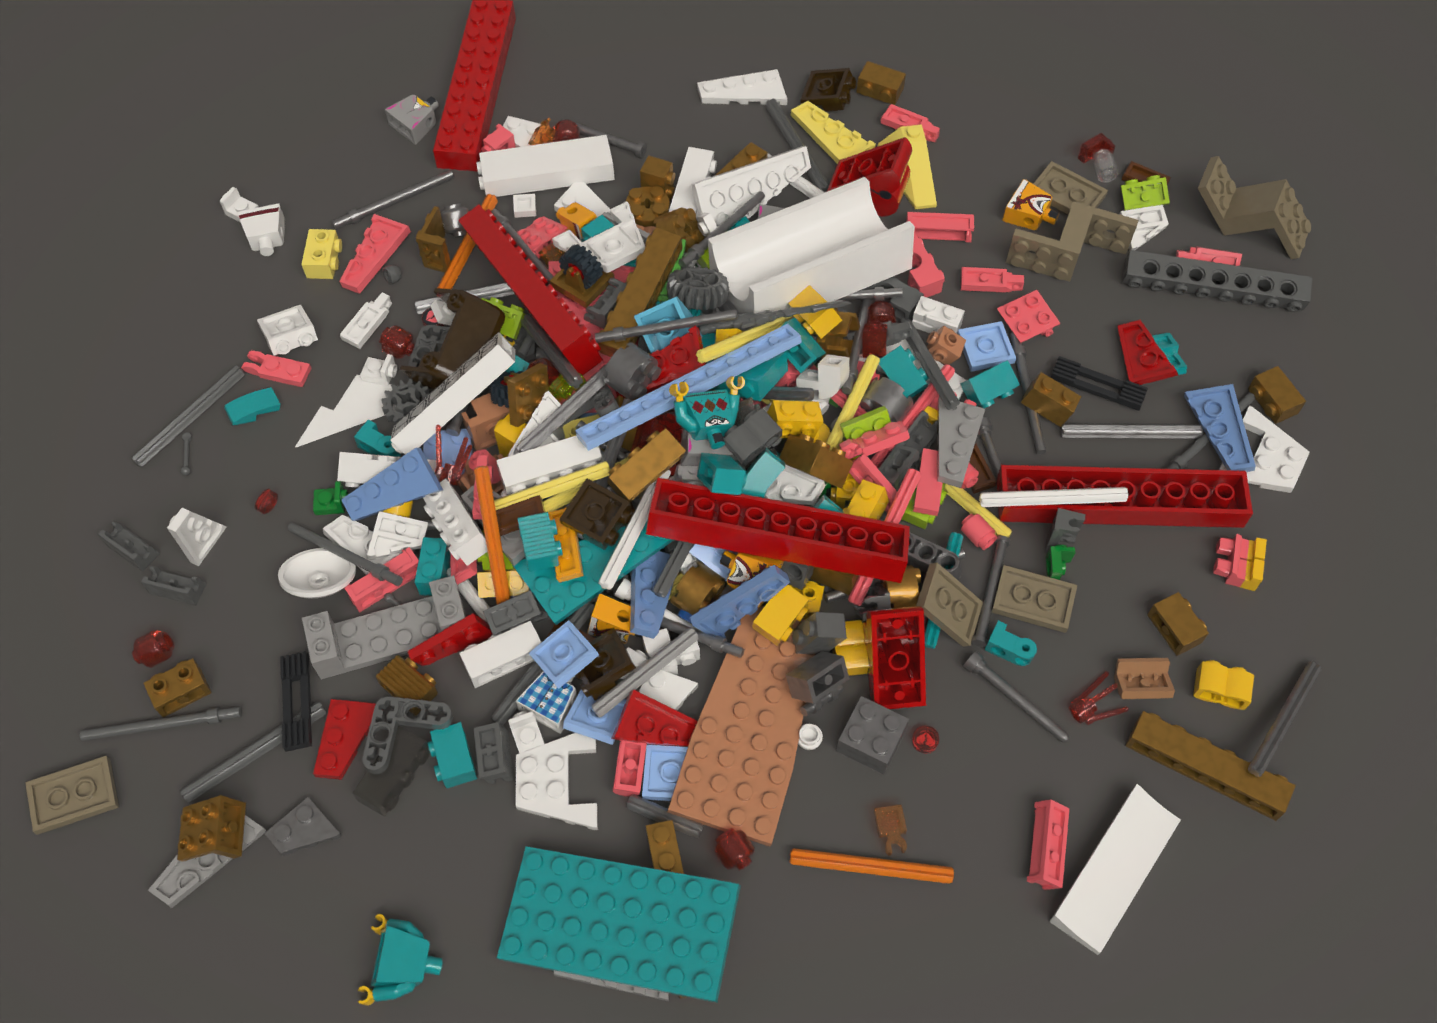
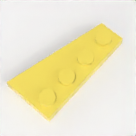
(828, 133)

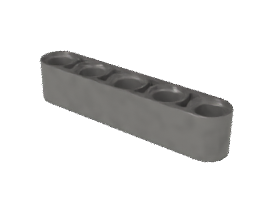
(940, 555)

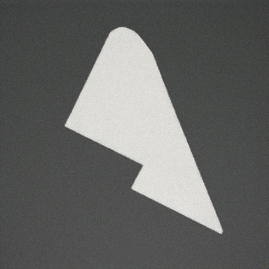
(357, 405)

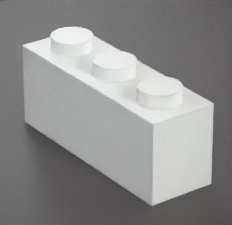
(500, 654)

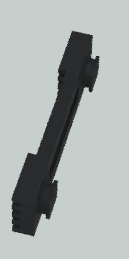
(1130, 396)
(296, 734)

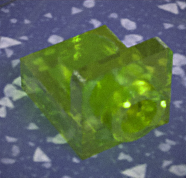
(561, 390)

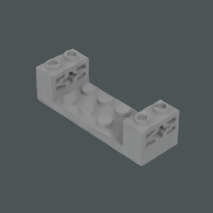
(381, 634)

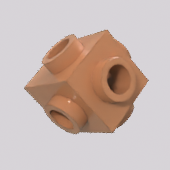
(945, 345)

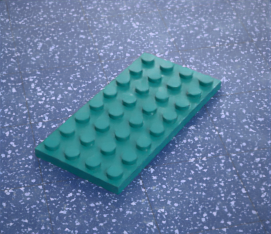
(620, 923)

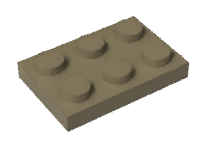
(1069, 187)
(1034, 598)
(949, 604)
(71, 795)

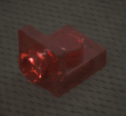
(1092, 146)

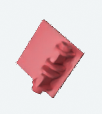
(541, 233)
(1029, 316)

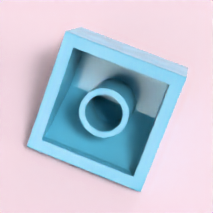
(666, 311)

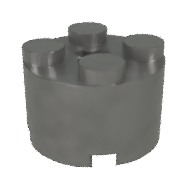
(631, 371)
(887, 394)

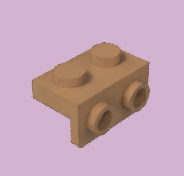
(1143, 678)

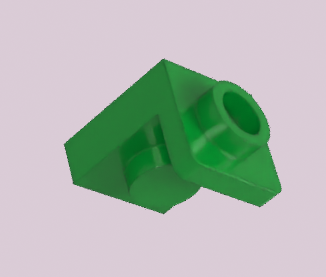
(329, 500)
(1057, 559)

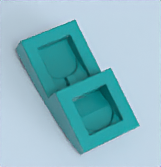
(1170, 348)
(250, 405)

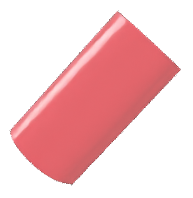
(629, 768)

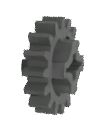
(405, 399)

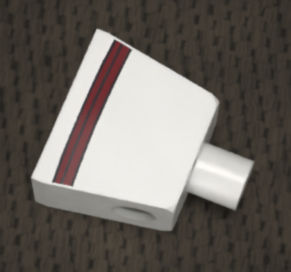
(263, 227)

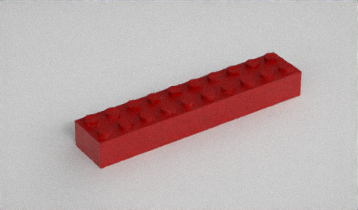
(474, 85)
(531, 289)
(1153, 498)
(779, 530)

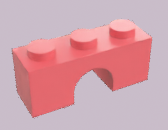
(926, 275)

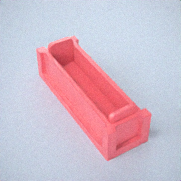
(942, 226)
(370, 590)
(1049, 844)

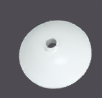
(315, 574)

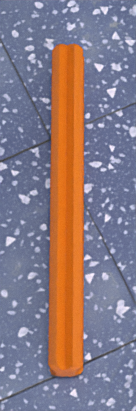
(464, 251)
(492, 534)
(872, 865)

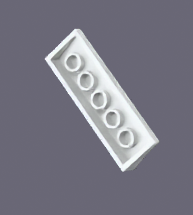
(1115, 870)

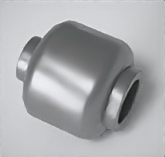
(450, 219)

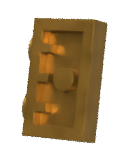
(432, 242)
(212, 828)

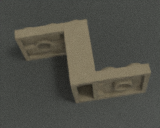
(1254, 207)
(1082, 225)

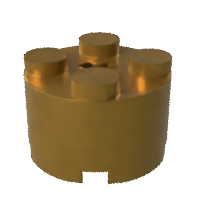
(647, 204)
(683, 223)
(698, 589)
(907, 592)

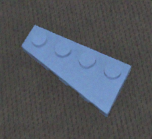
(1223, 424)
(399, 483)
(743, 600)
(646, 607)

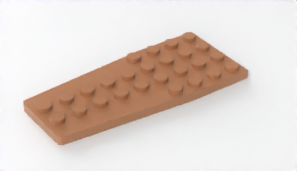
(744, 740)

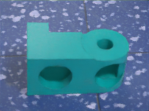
(373, 441)
(1011, 647)

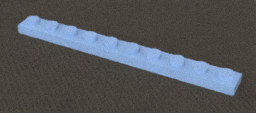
(699, 380)

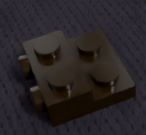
(829, 88)
(597, 514)
(608, 667)

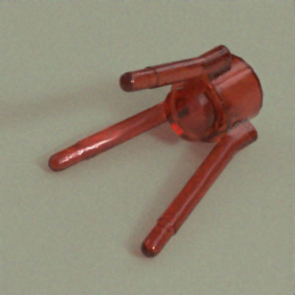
(450, 471)
(1084, 708)

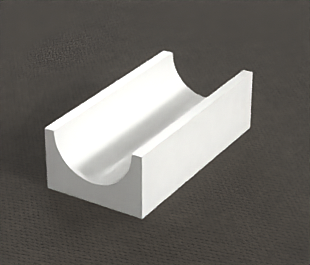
(822, 242)

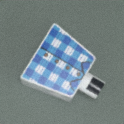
(548, 702)

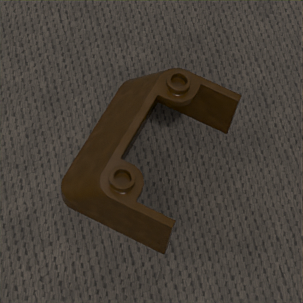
(470, 330)

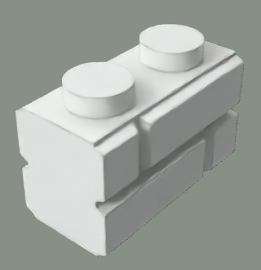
(933, 315)

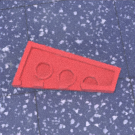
(377, 247)

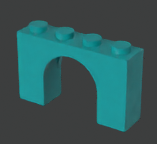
(758, 379)
(765, 471)

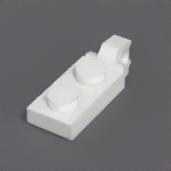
(366, 321)

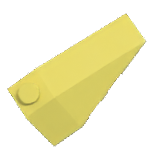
(920, 184)

